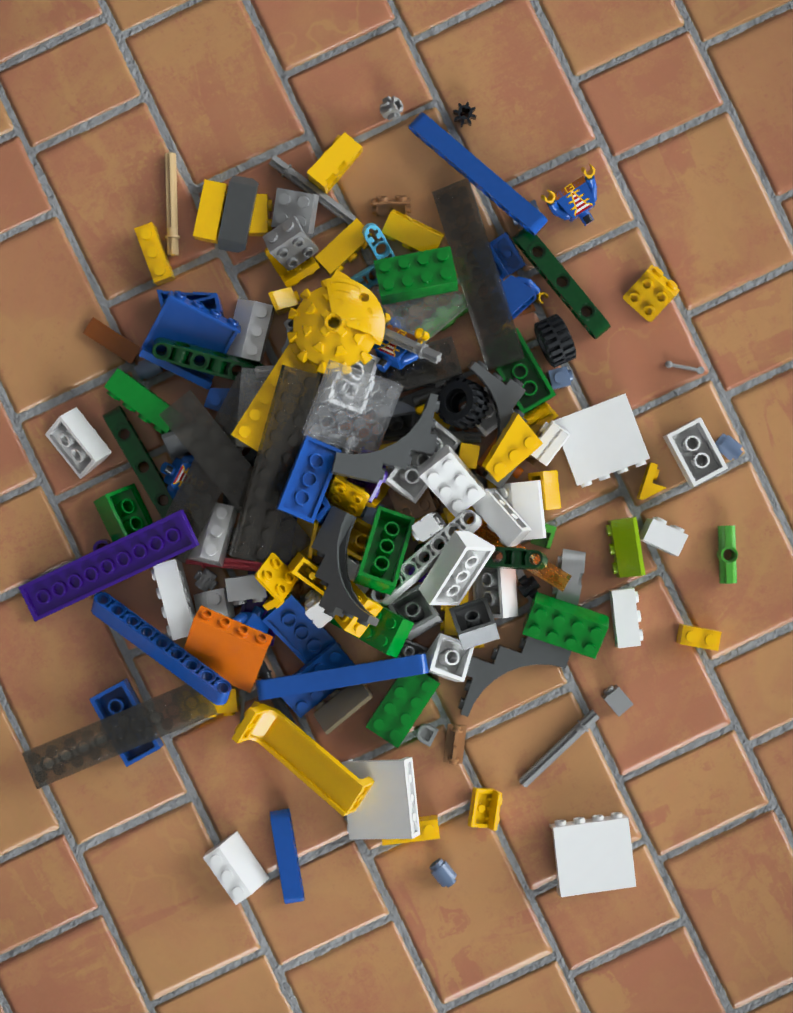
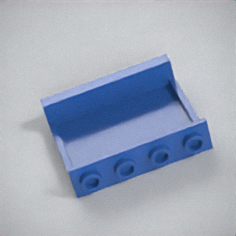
(193, 324)

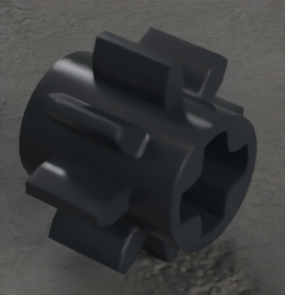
(466, 109)
(528, 586)

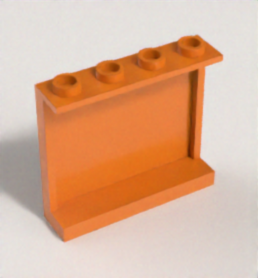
(228, 647)

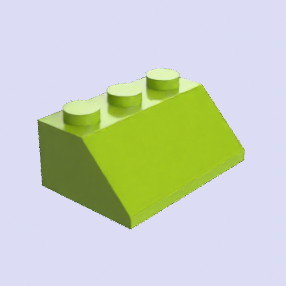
(625, 547)

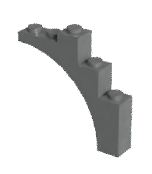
(504, 398)
(419, 440)
(333, 571)
(505, 660)

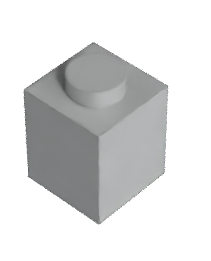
(617, 699)

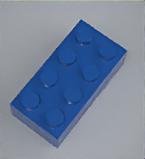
(115, 700)

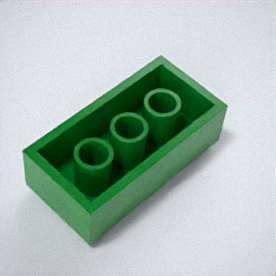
(416, 275)
(531, 375)
(138, 398)
(384, 550)
(565, 625)
(388, 634)
(402, 707)

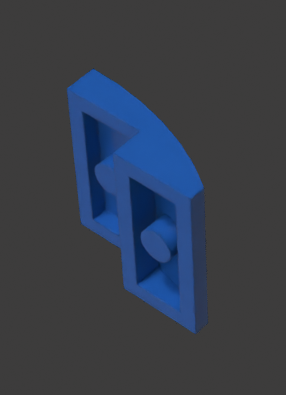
(506, 255)

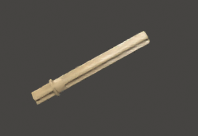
(171, 204)

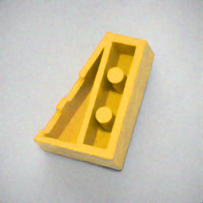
(334, 162)
(512, 447)

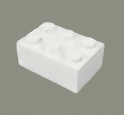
(695, 452)
(451, 480)

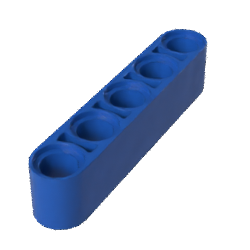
(287, 856)

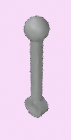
(700, 370)
(242, 693)

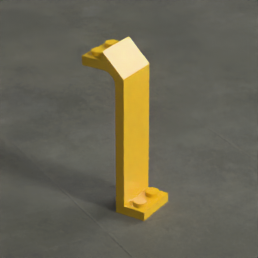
(303, 757)

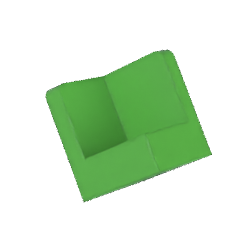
(545, 542)

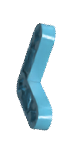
(369, 239)

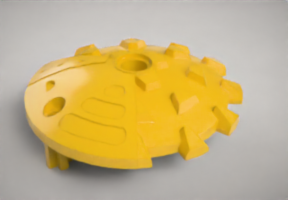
(359, 326)

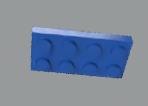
(308, 480)
(297, 629)
(330, 657)

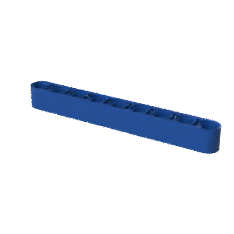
(478, 174)
(161, 648)
(342, 676)

